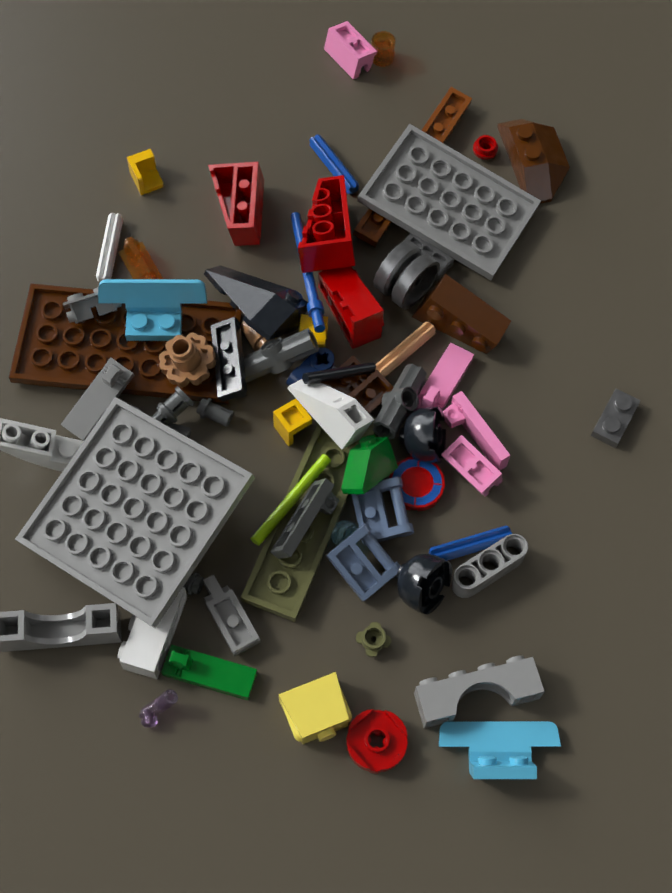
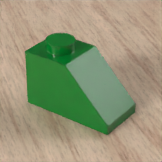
(368, 464)

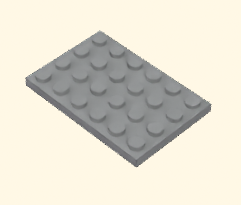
(449, 201)

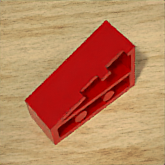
(241, 199)
(352, 305)

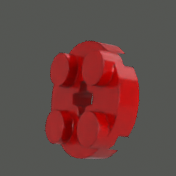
(377, 722)

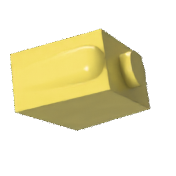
(316, 709)

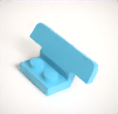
(152, 304)
(500, 747)

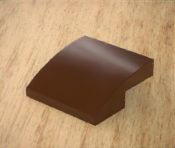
(364, 388)

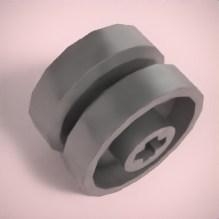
(406, 274)

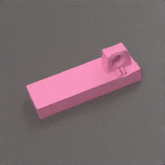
(445, 377)
(464, 413)

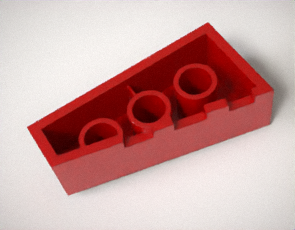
(328, 230)

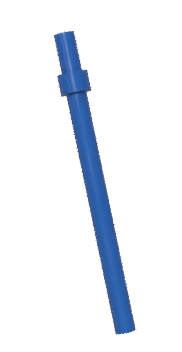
(314, 305)

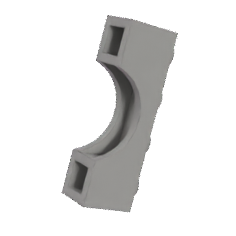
(88, 626)
(514, 681)

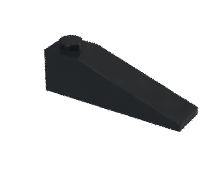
(266, 305)

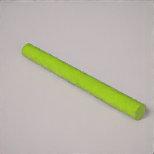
(289, 501)

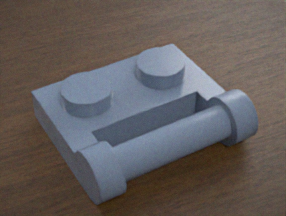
(372, 510)
(356, 567)

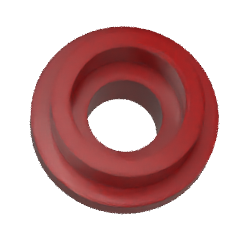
(489, 144)

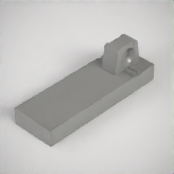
(97, 398)

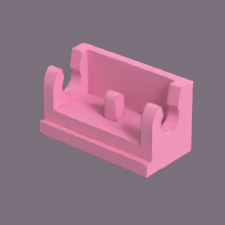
(349, 49)
(472, 465)

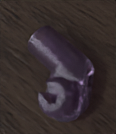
(156, 707)

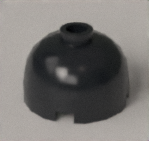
(424, 435)
(422, 581)

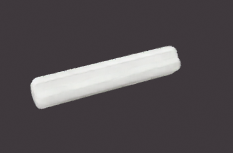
(109, 247)

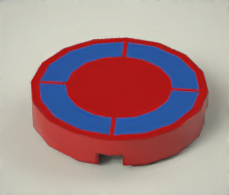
(421, 483)

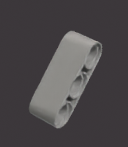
(495, 554)

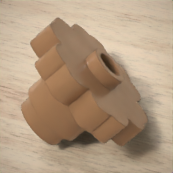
(187, 360)

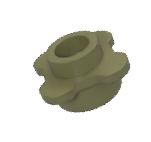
(376, 631)

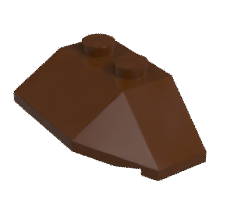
(535, 157)

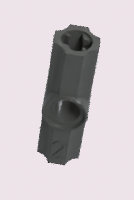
(280, 354)
(399, 401)

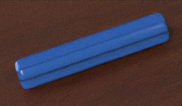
(333, 163)
(470, 544)

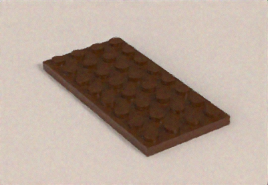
(73, 354)

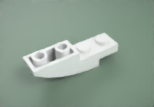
(37, 444)

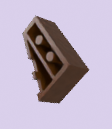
(462, 315)

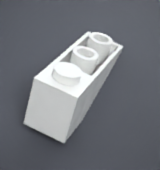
(334, 411)

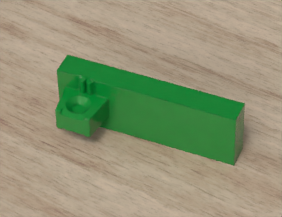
(209, 672)

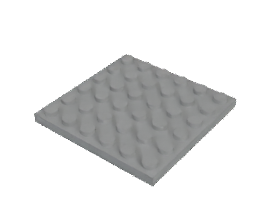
(135, 511)

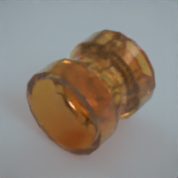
(384, 44)

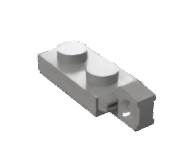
(230, 617)

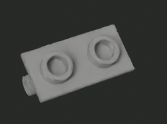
(82, 305)

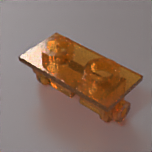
(138, 260)

